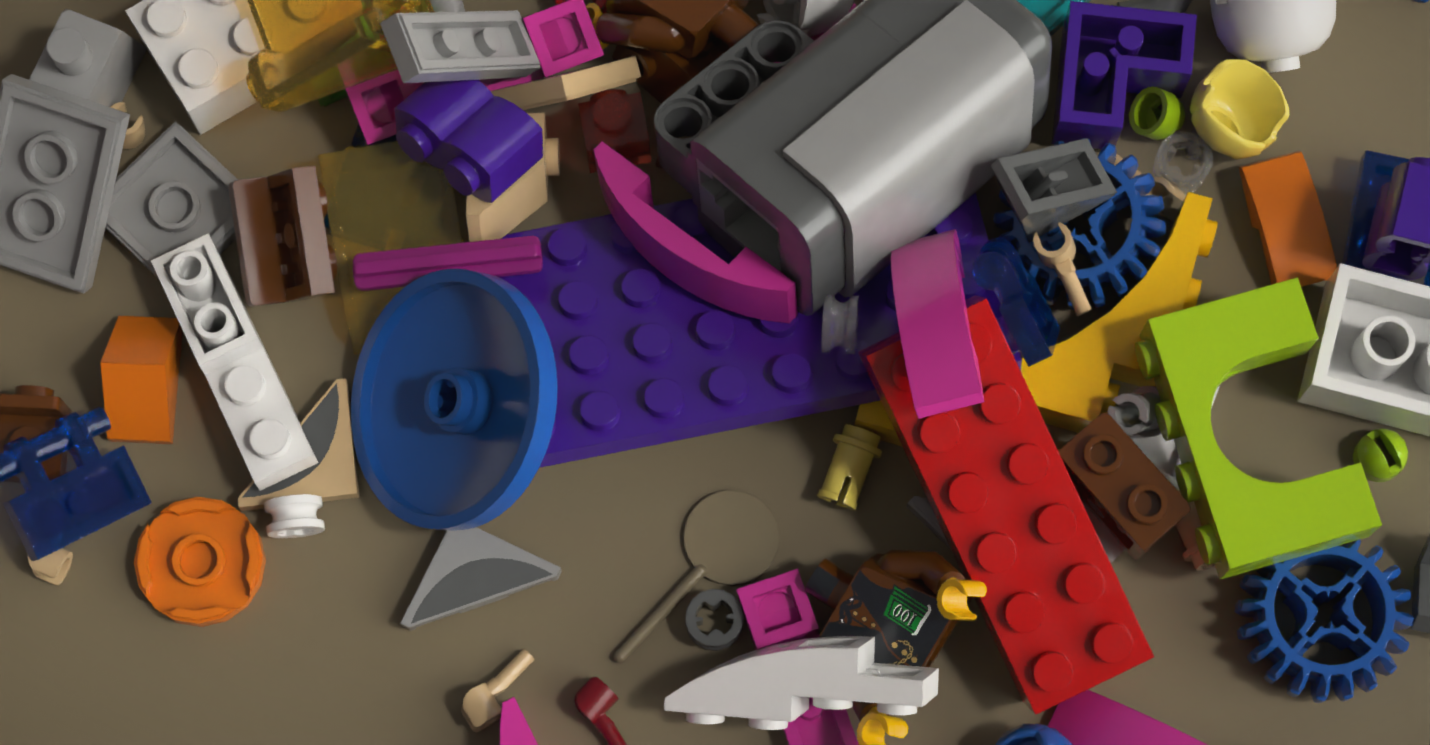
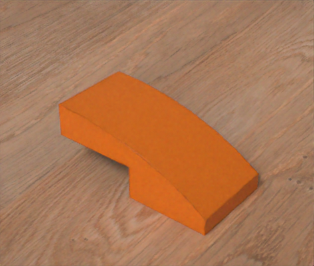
(1289, 219)

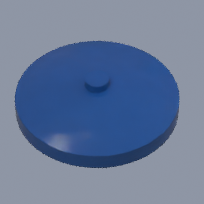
(453, 400)

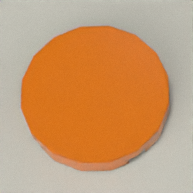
(200, 561)

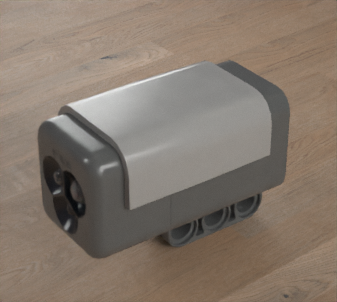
(854, 132)

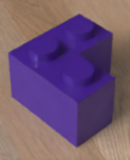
(1113, 54)

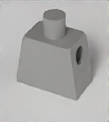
(88, 59)

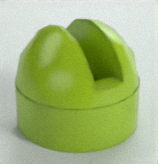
(1149, 120)
(1373, 459)

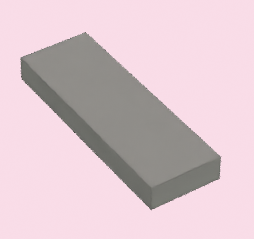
(460, 45)

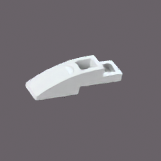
(234, 362)
(778, 680)

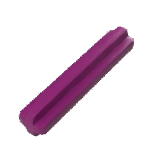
(403, 266)

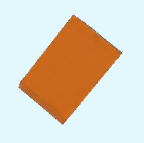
(142, 379)

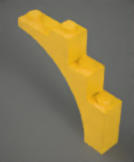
(1074, 381)

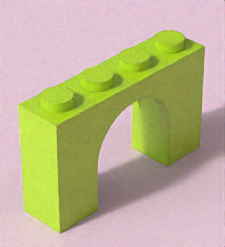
(1242, 517)

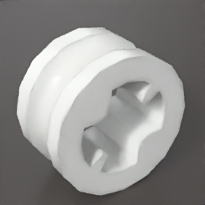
(294, 516)

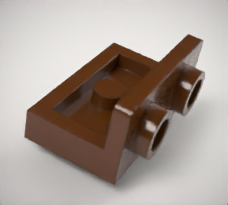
(282, 237)

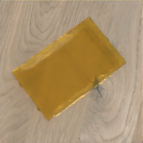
(382, 204)

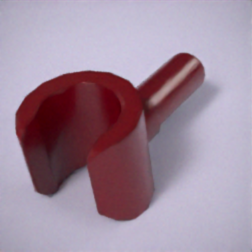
(593, 702)

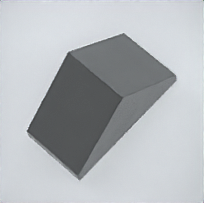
(1052, 184)

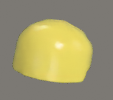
(1238, 109)

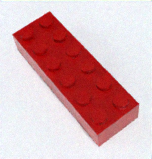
(1015, 523)

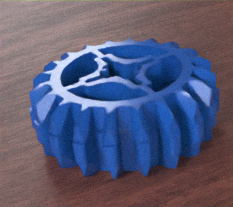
(1107, 269)
(1288, 656)

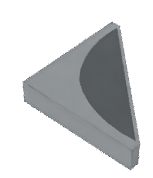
(472, 572)

